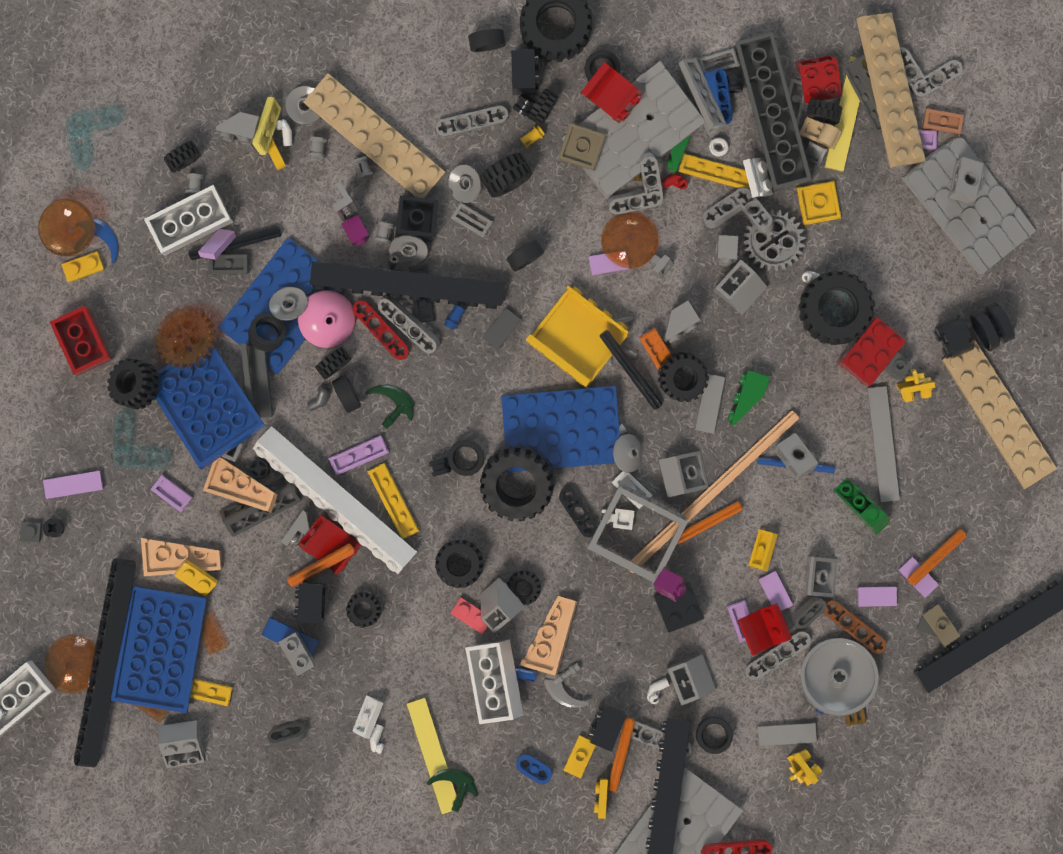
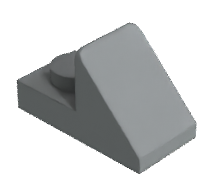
(301, 524)

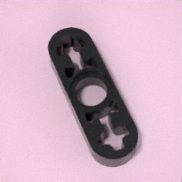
(575, 497)

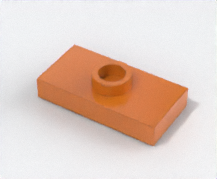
(655, 347)

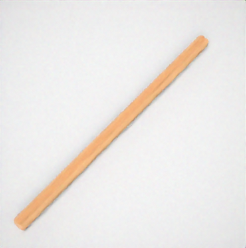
(721, 483)

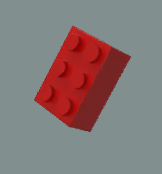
(81, 340)
(871, 352)

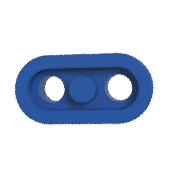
(533, 769)

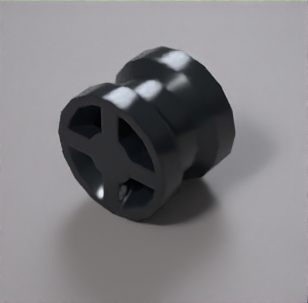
(734, 83)
(524, 105)
(439, 467)
(256, 468)
(56, 527)

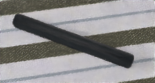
(244, 240)
(630, 369)

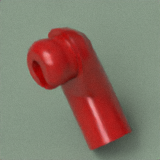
(674, 180)

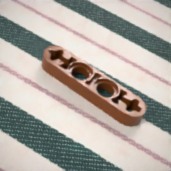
(855, 625)

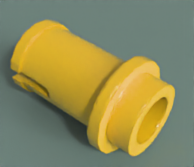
(532, 136)

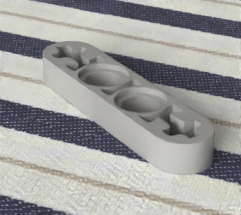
(471, 118)
(411, 321)
(779, 658)
(654, 741)

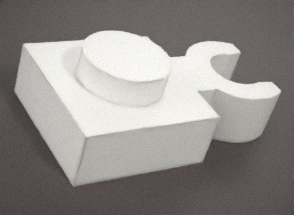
(621, 519)

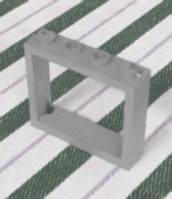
(645, 501)

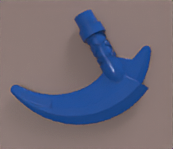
(107, 235)

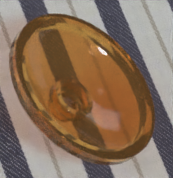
(55, 223)
(629, 252)
(65, 650)

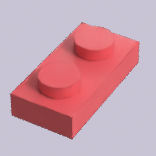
(469, 614)

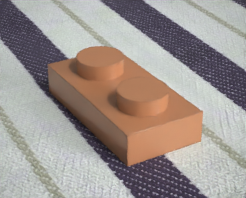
(942, 121)

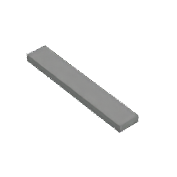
(883, 444)

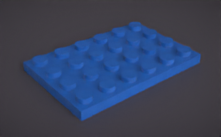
(287, 268)
(207, 408)
(564, 425)
(159, 649)

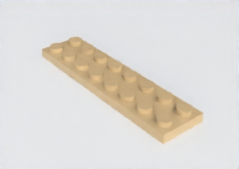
(891, 90)
(374, 137)
(1000, 416)

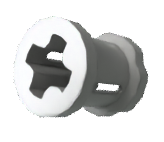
(317, 147)
(362, 168)
(194, 183)
(384, 232)

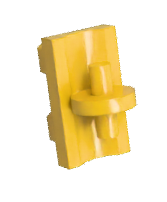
(914, 383)
(801, 770)

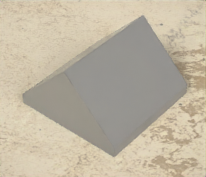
(820, 576)

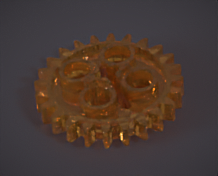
(169, 346)

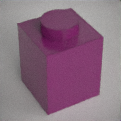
(355, 231)
(670, 585)

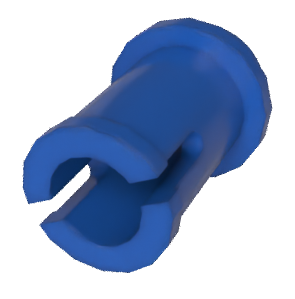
(454, 317)
(525, 674)

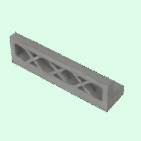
(702, 96)
(345, 207)

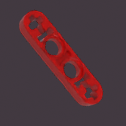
(378, 332)
(737, 847)

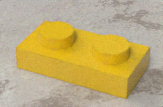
(82, 267)
(763, 550)
(195, 577)
(600, 805)

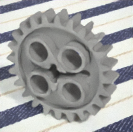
(783, 254)

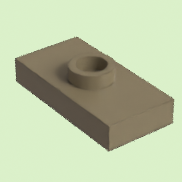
(941, 625)

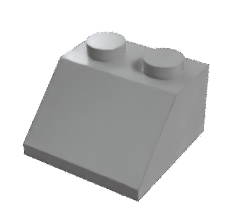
(683, 474)

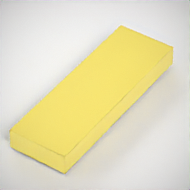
(266, 126)

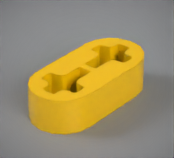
(276, 156)

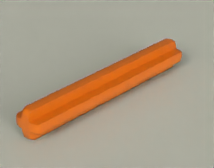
(710, 521)
(936, 557)
(320, 565)
(621, 754)

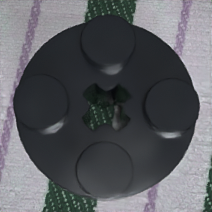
(954, 337)

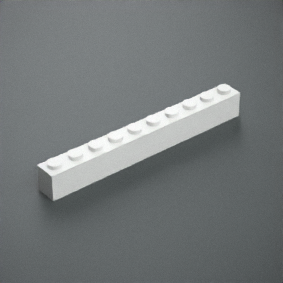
(334, 500)

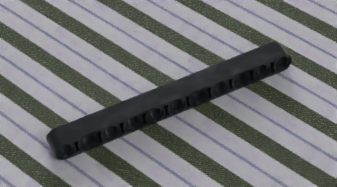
(104, 663)

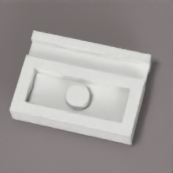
(758, 177)

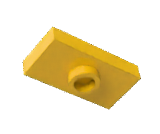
(579, 757)

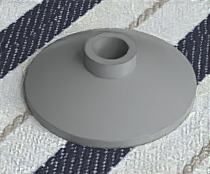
(293, 106)
(458, 183)
(408, 248)
(288, 297)
(627, 453)

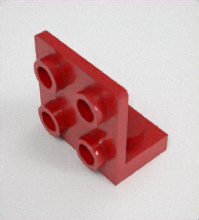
(820, 78)
(764, 628)

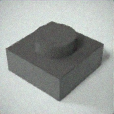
(815, 152)
(30, 531)

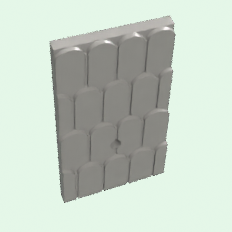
(670, 123)
(979, 230)
(704, 809)

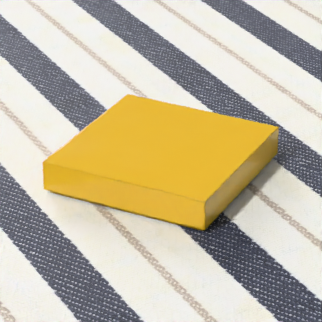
(818, 203)

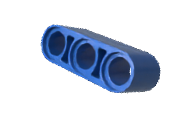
(718, 84)
(278, 631)

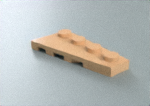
(233, 484)
(167, 557)
(549, 645)

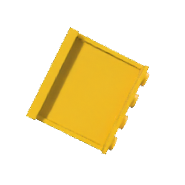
(572, 336)

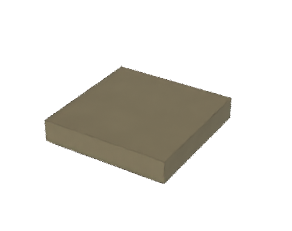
(582, 146)

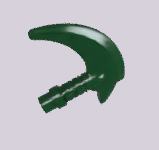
(399, 397)
(461, 779)

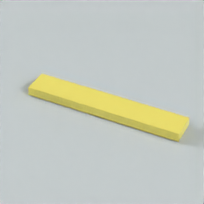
(850, 102)
(432, 752)

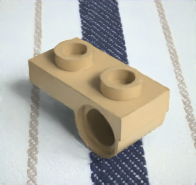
(820, 133)

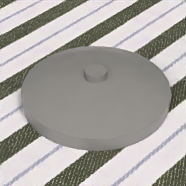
(839, 677)

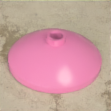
(313, 320)

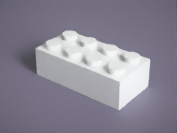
(188, 220)
(494, 681)
(22, 694)

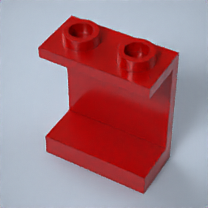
(612, 93)
(325, 538)

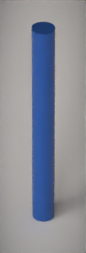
(778, 463)

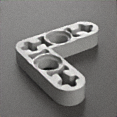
(920, 78)
(649, 189)
(738, 205)

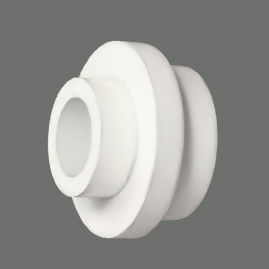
(718, 140)

